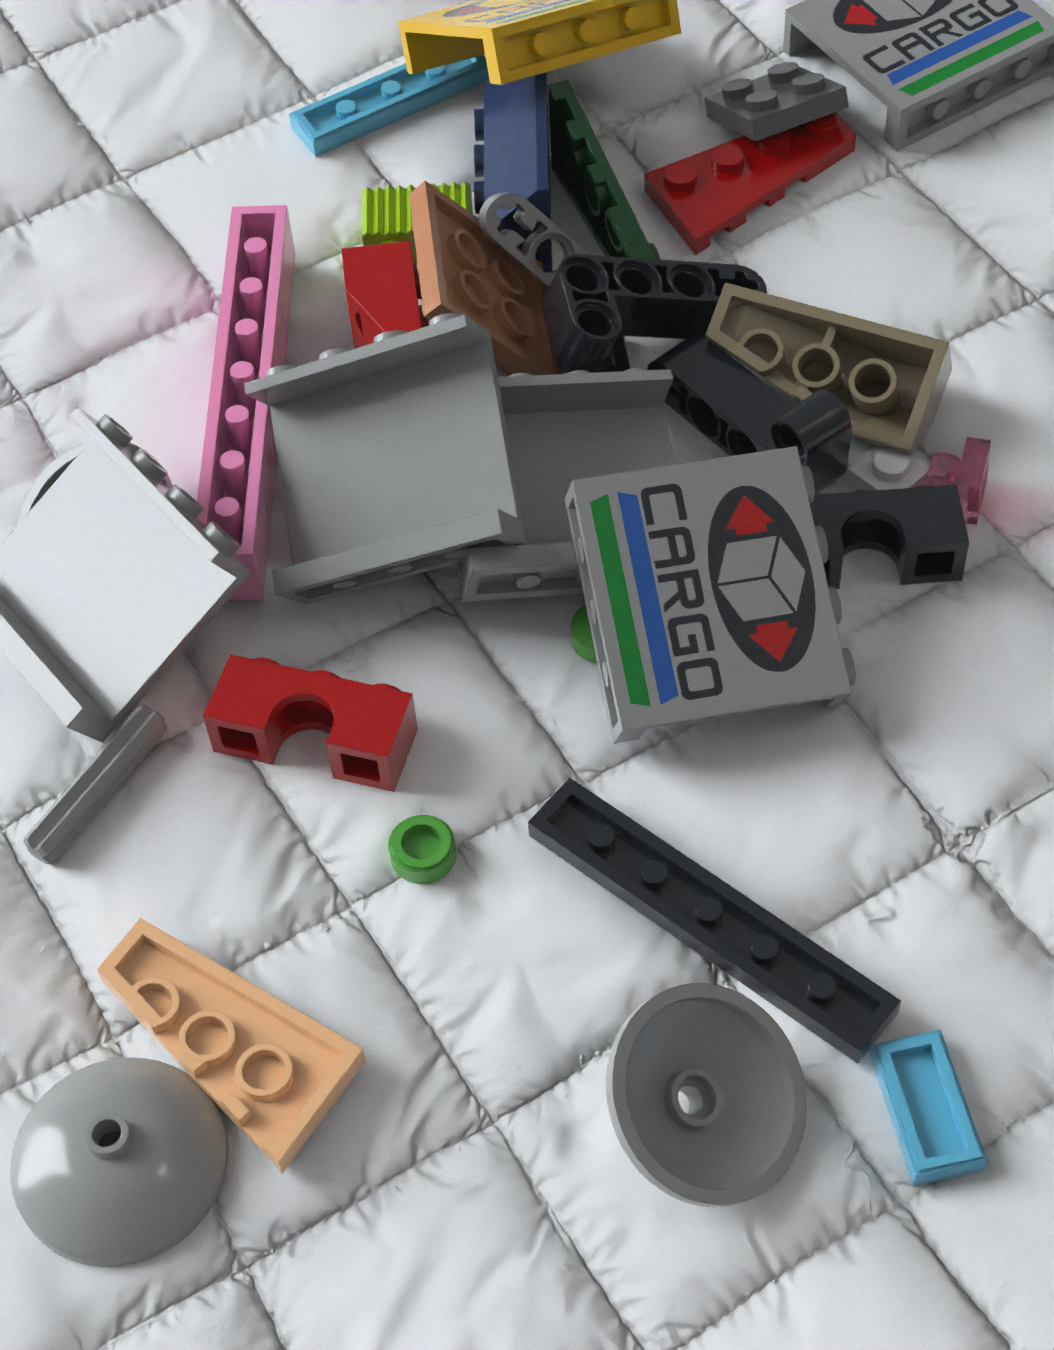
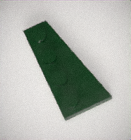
(590, 179)

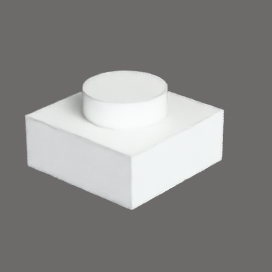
(887, 470)

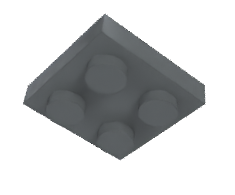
(775, 101)

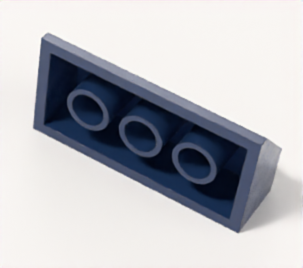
(515, 152)

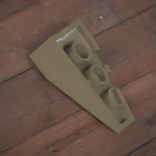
(879, 372)

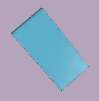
(927, 1108)

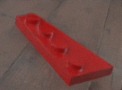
(734, 178)

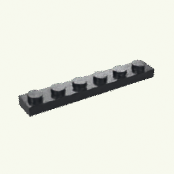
(715, 920)

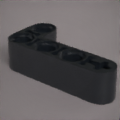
(612, 297)
(748, 415)

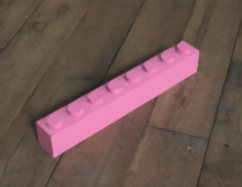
(250, 339)

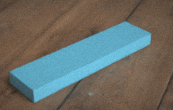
(382, 102)

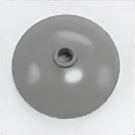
(739, 1087)
(127, 1197)

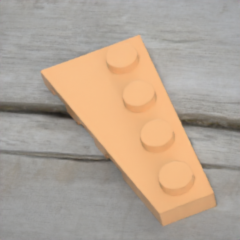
(240, 1044)

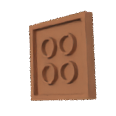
(475, 278)

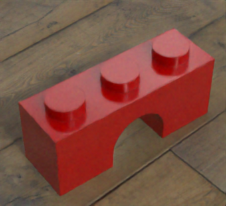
(266, 703)

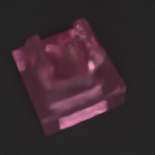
(967, 473)

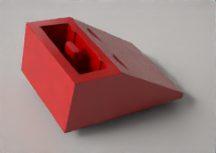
(381, 290)

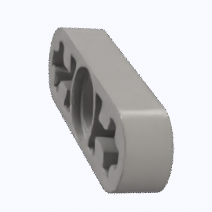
(527, 217)

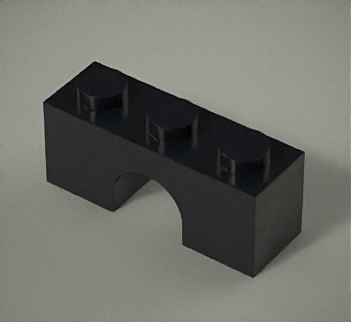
(913, 526)

